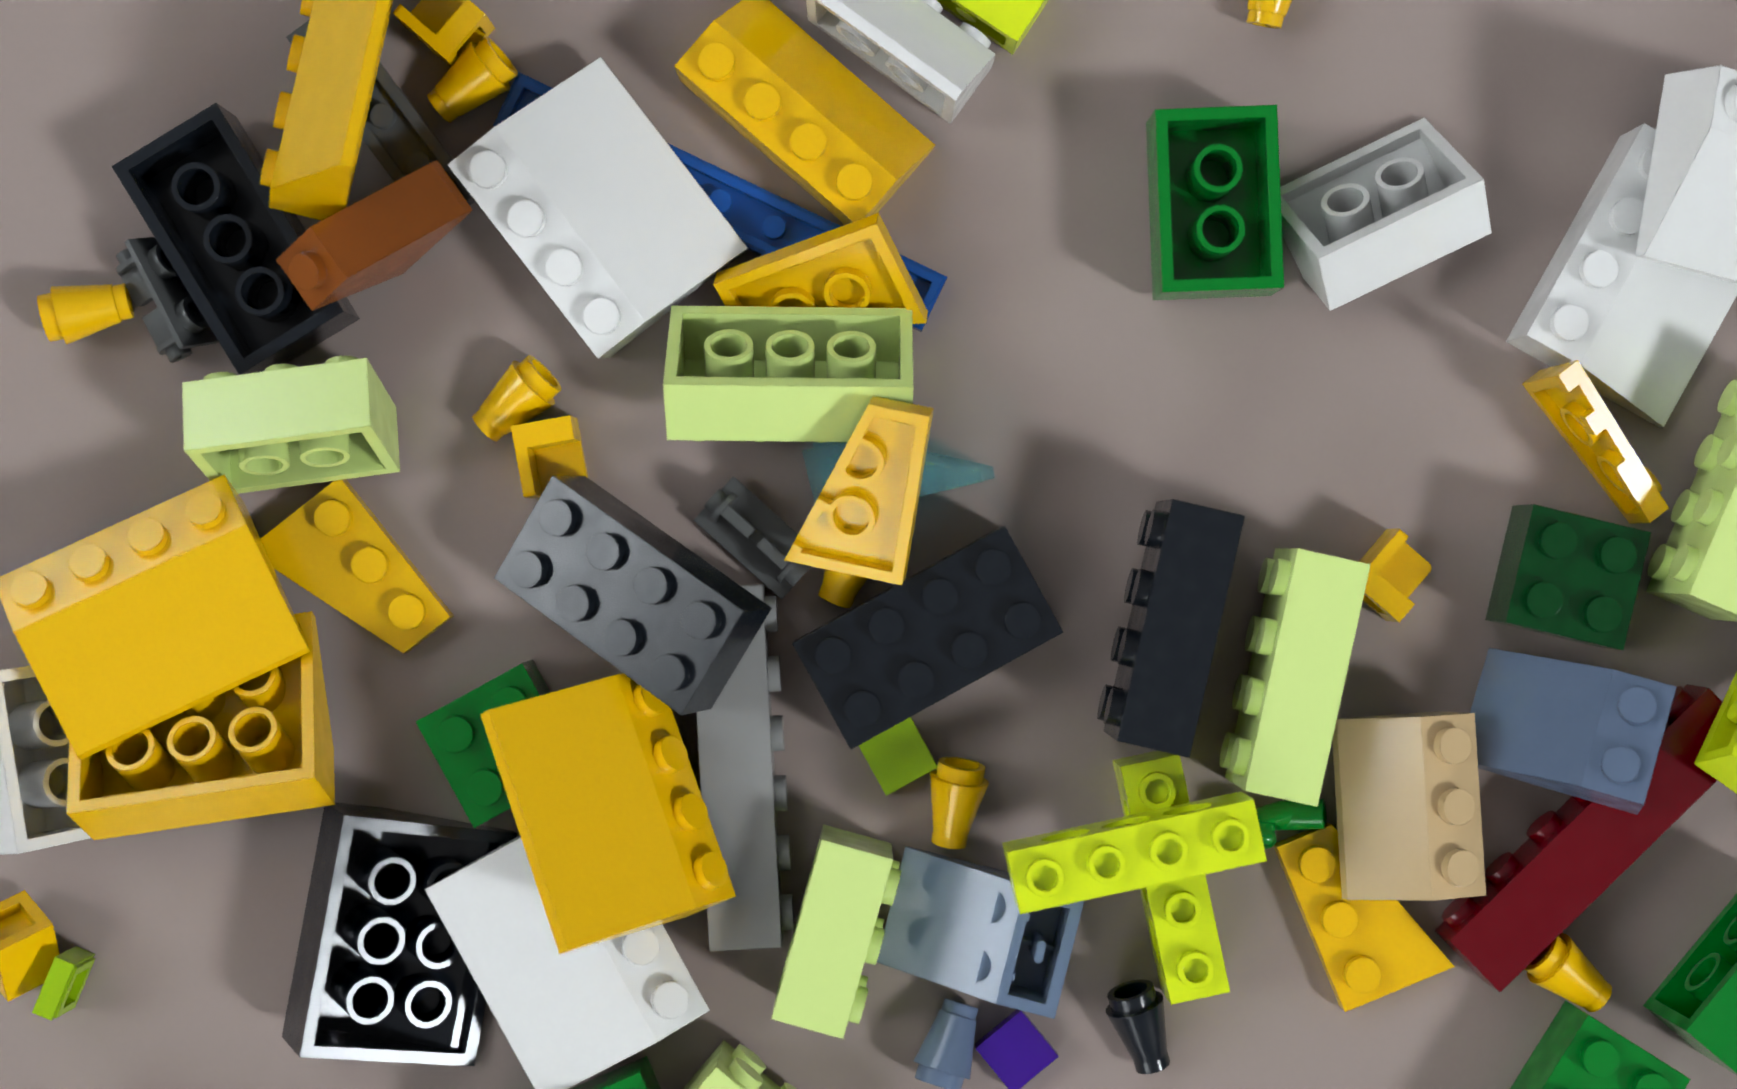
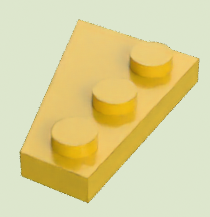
(837, 268)
(1597, 440)
(871, 497)
(356, 567)
(1362, 944)

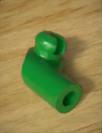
(1289, 816)

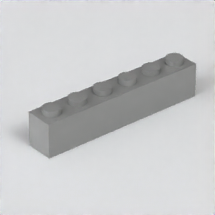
(744, 797)

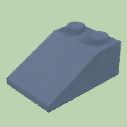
(1570, 727)

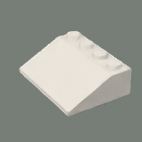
(1693, 176)
(598, 207)
(1620, 315)
(565, 1010)

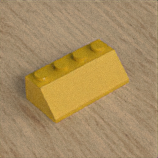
(803, 109)

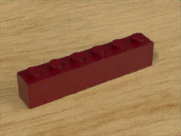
(1576, 855)

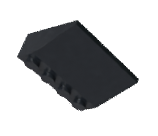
(372, 953)

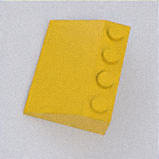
(327, 106)
(151, 616)
(223, 760)
(607, 810)

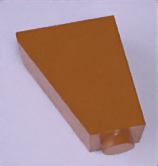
(374, 237)

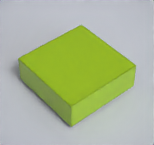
(898, 756)
(64, 983)

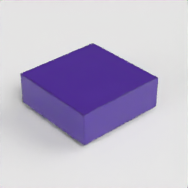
(1016, 1050)

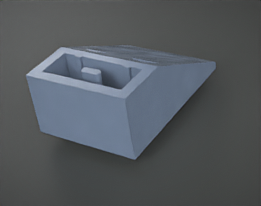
(965, 932)

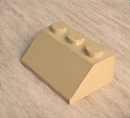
(1408, 807)

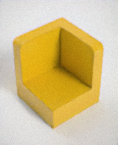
(446, 25)
(547, 450)
(1393, 575)
(26, 945)

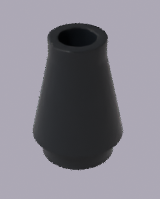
(1140, 1023)

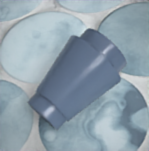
(948, 1046)

